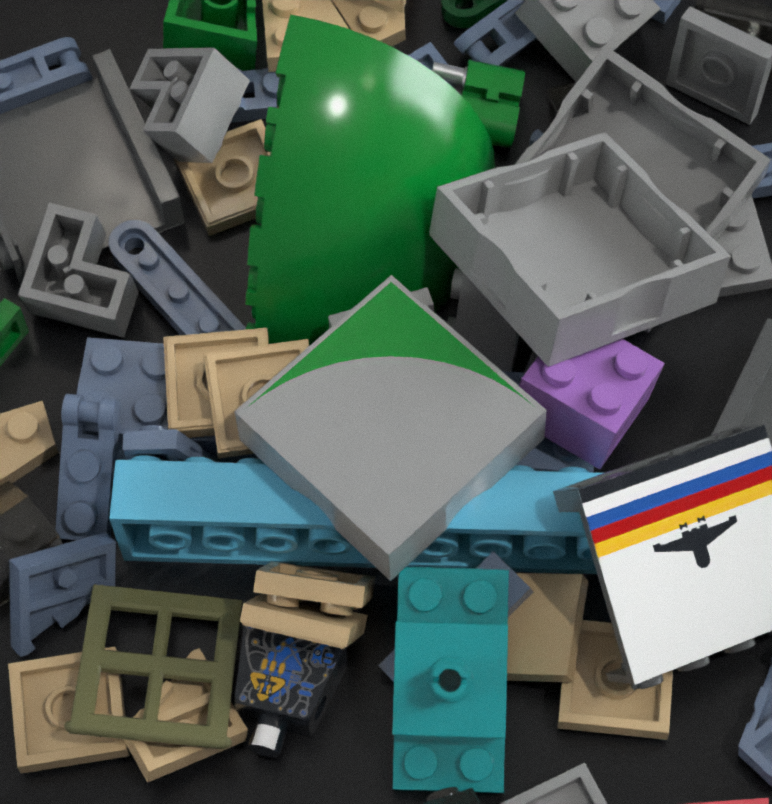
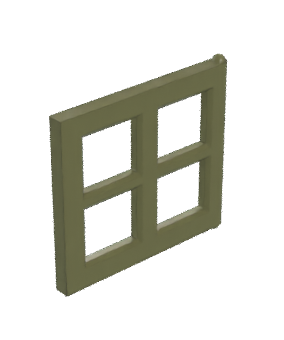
(156, 667)

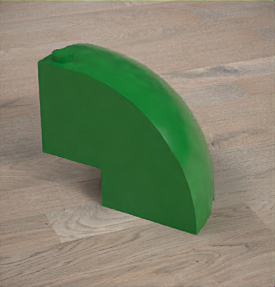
(352, 178)

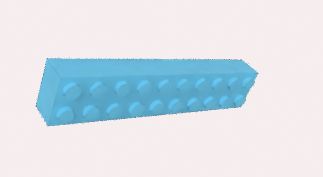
(251, 516)

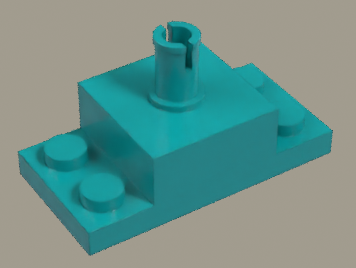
(450, 679)

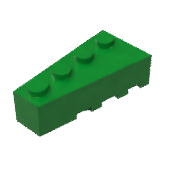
(214, 24)

